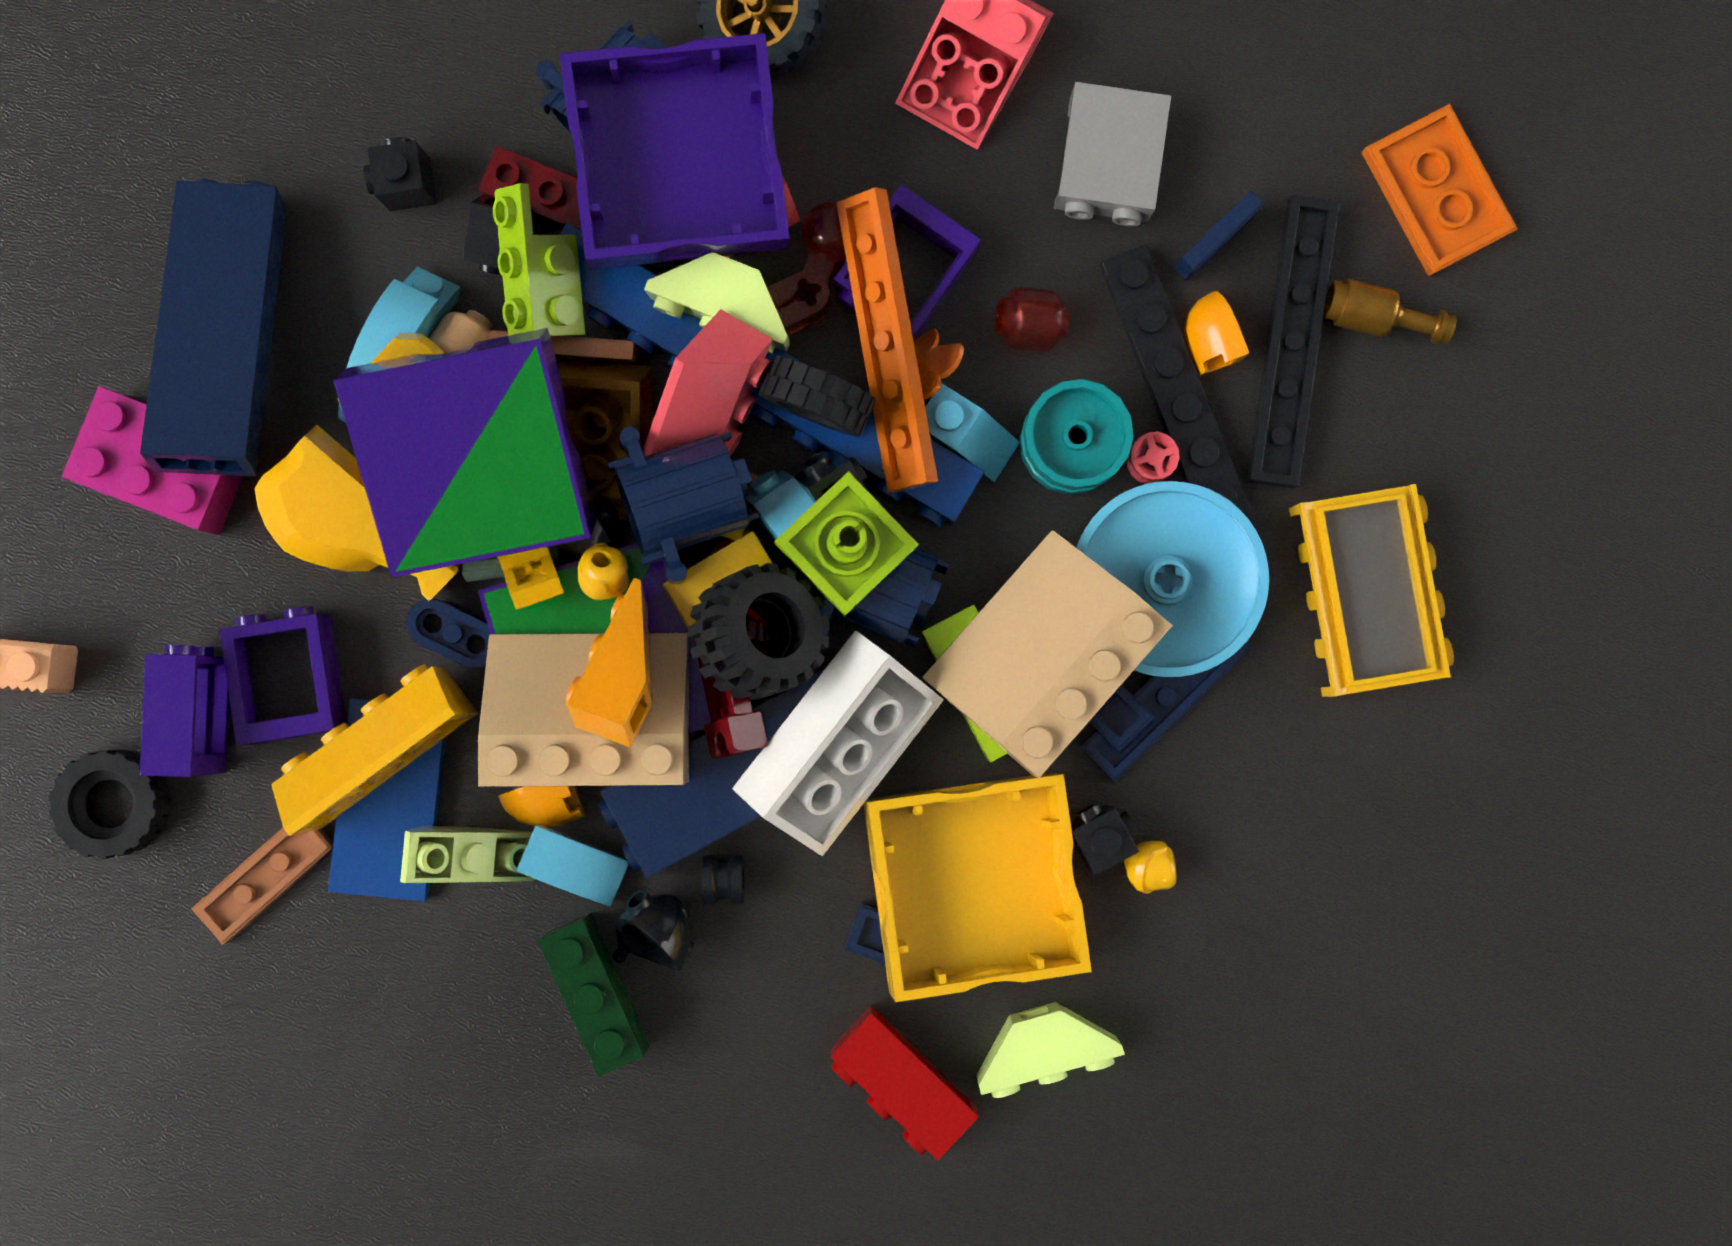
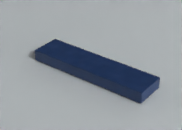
(1167, 701)

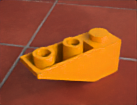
(616, 684)

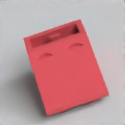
(972, 64)

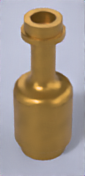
(1378, 309)

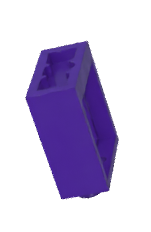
(937, 229)
(324, 668)
(184, 713)

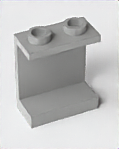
(1113, 153)

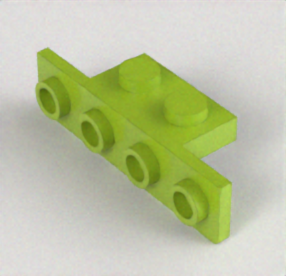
(536, 270)

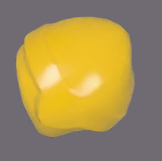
(603, 572)
(1151, 867)

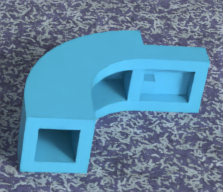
(403, 308)

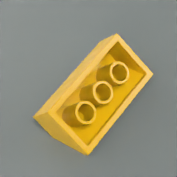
(370, 750)

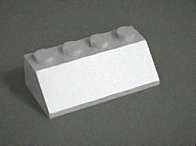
(837, 744)

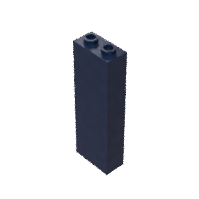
(214, 329)
(677, 820)

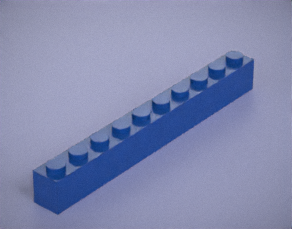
(620, 299)

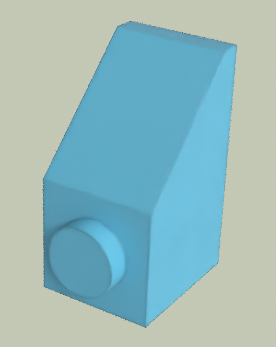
(969, 432)
(778, 501)

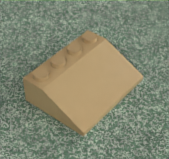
(1046, 653)
(529, 732)

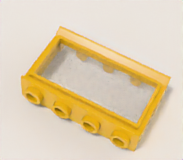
(1374, 590)

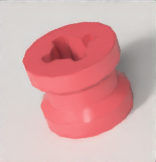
(1161, 454)

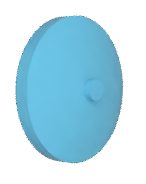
(1191, 562)

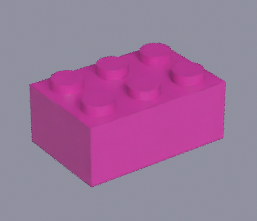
(110, 462)

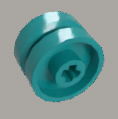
(1097, 418)

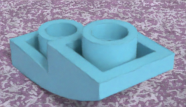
(573, 865)

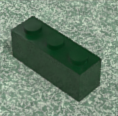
(594, 994)

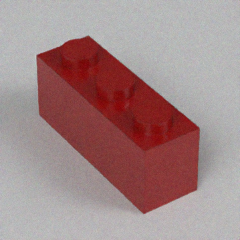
(902, 1084)

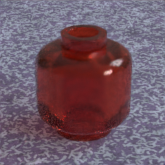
(1031, 319)

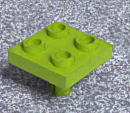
(846, 543)

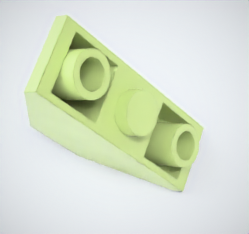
(717, 284)
(463, 854)
(1043, 1047)

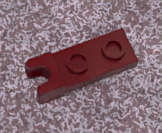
(550, 191)
(733, 724)

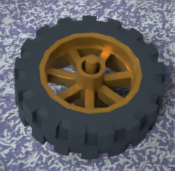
(789, 46)

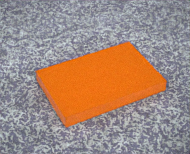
(1439, 190)

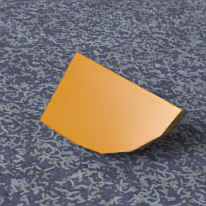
(1213, 335)
(543, 805)

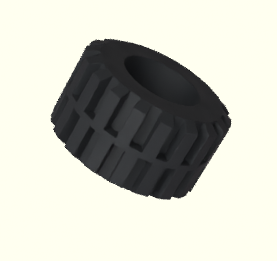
(792, 621)

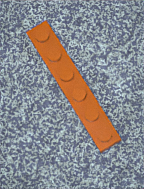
(887, 340)

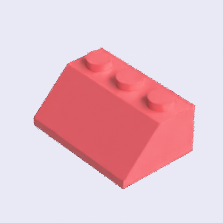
(711, 385)

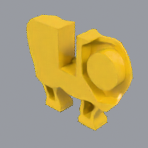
(319, 502)

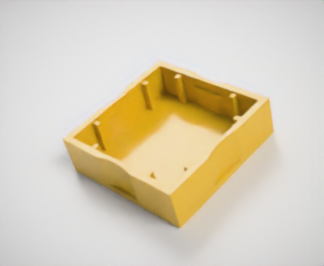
(976, 886)

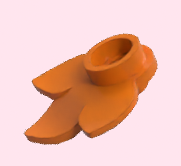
(935, 361)

